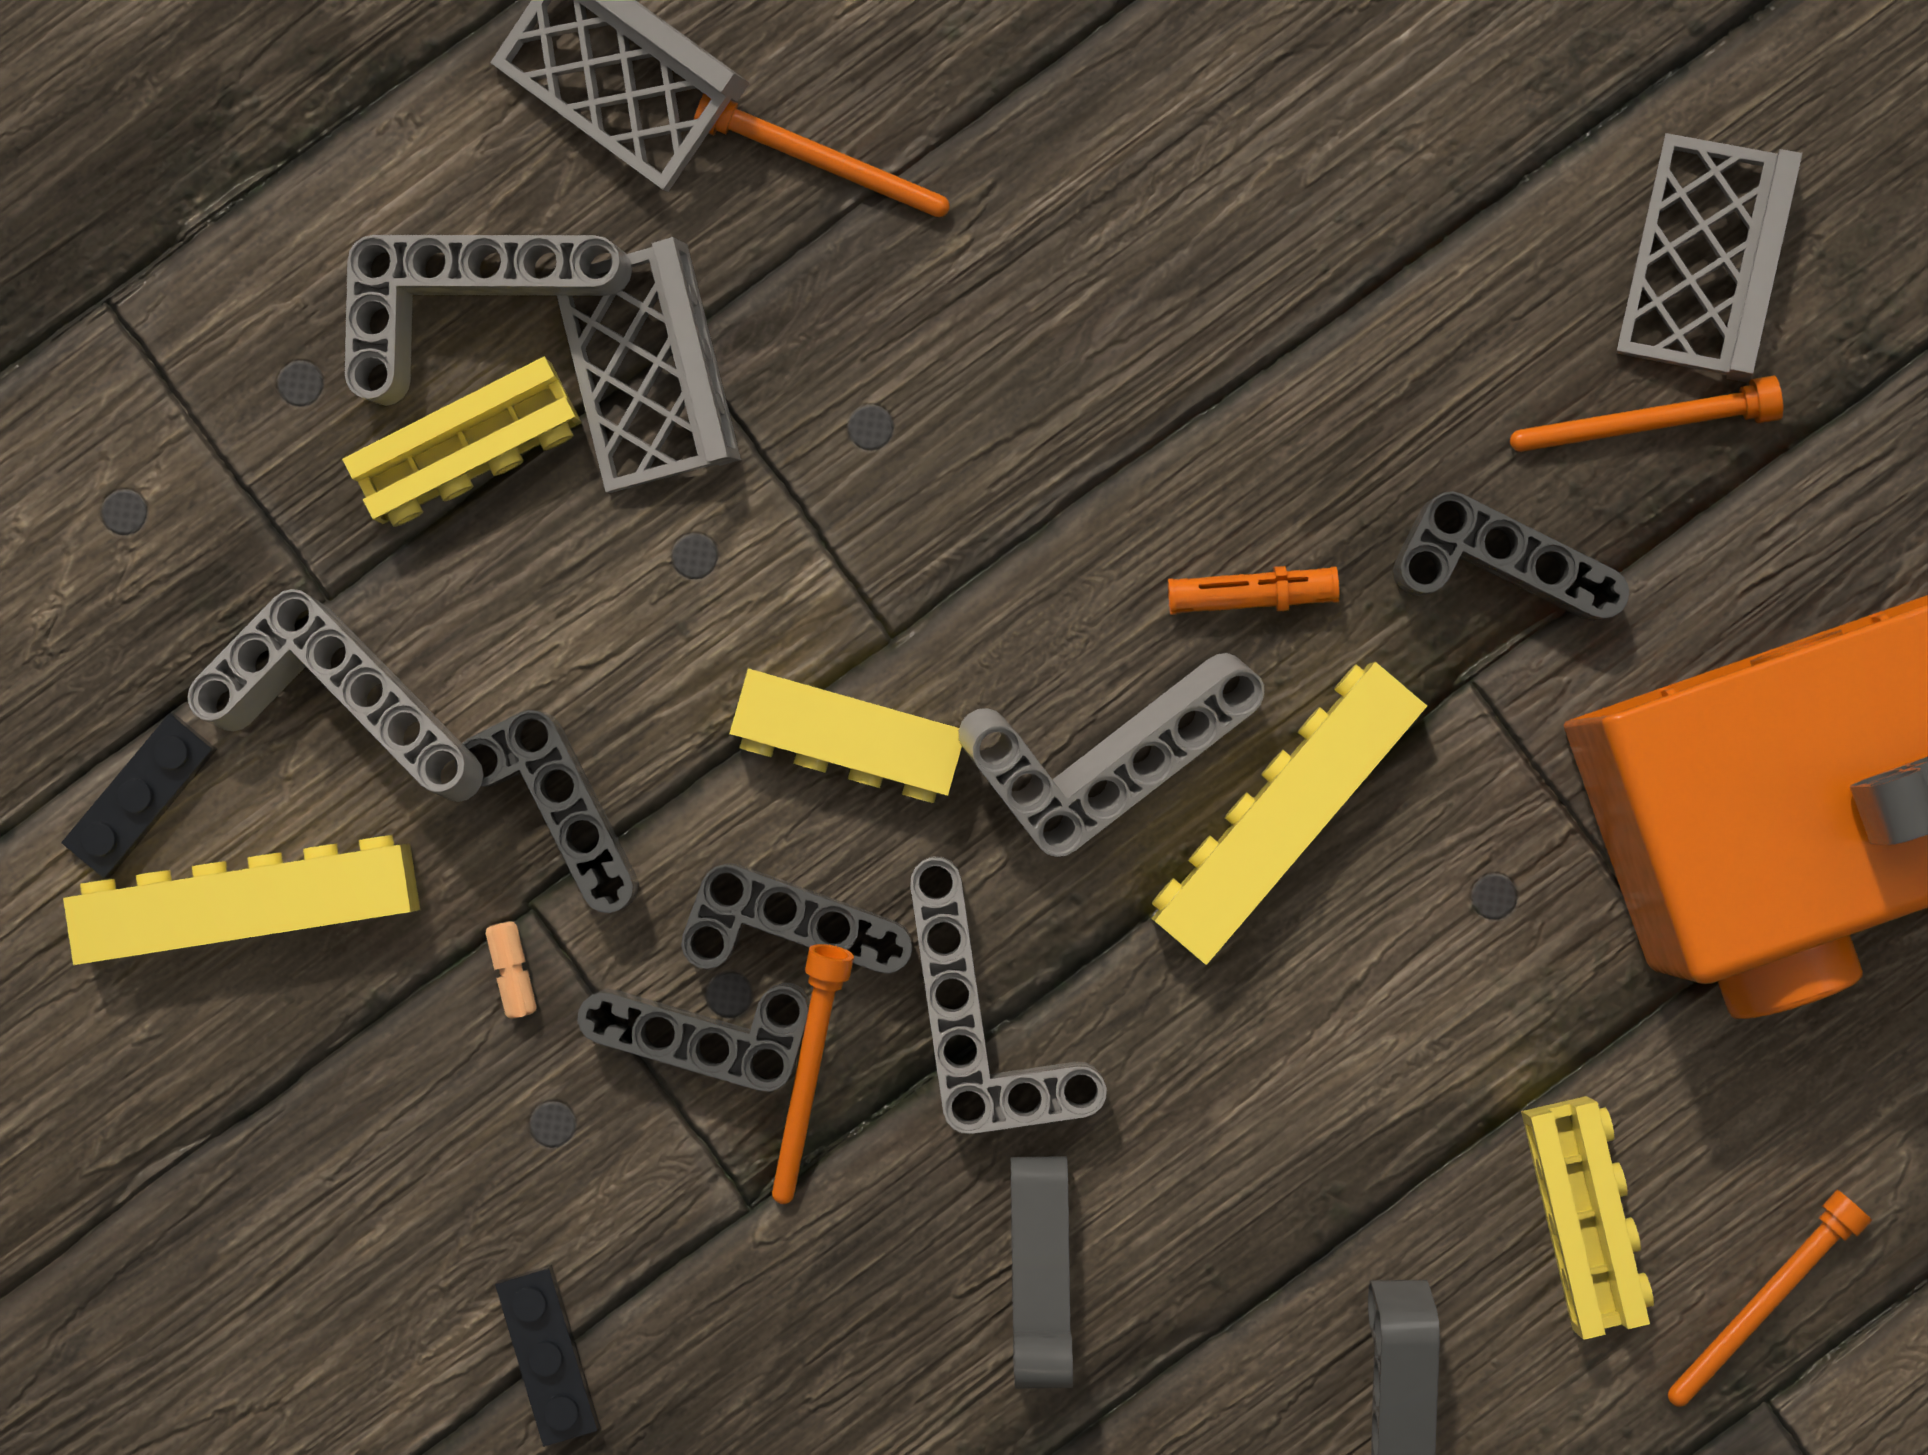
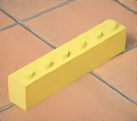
(1288, 811)
(241, 903)

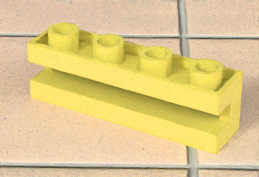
(462, 442)
(848, 733)
(1587, 1216)

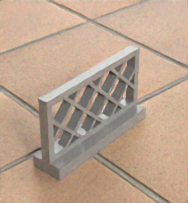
(657, 40)
(1757, 267)
(694, 363)

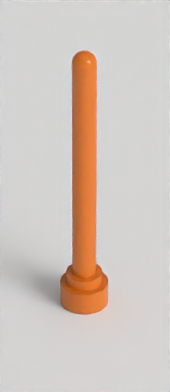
(826, 158)
(1757, 401)
(828, 970)
(1839, 1221)

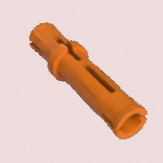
(1254, 590)

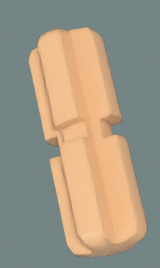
(514, 982)

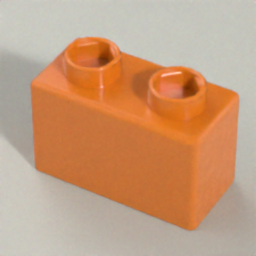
(1740, 813)

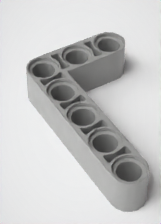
(459, 277)
(349, 682)
(1114, 756)
(968, 1021)

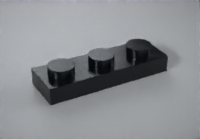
(139, 796)
(547, 1355)

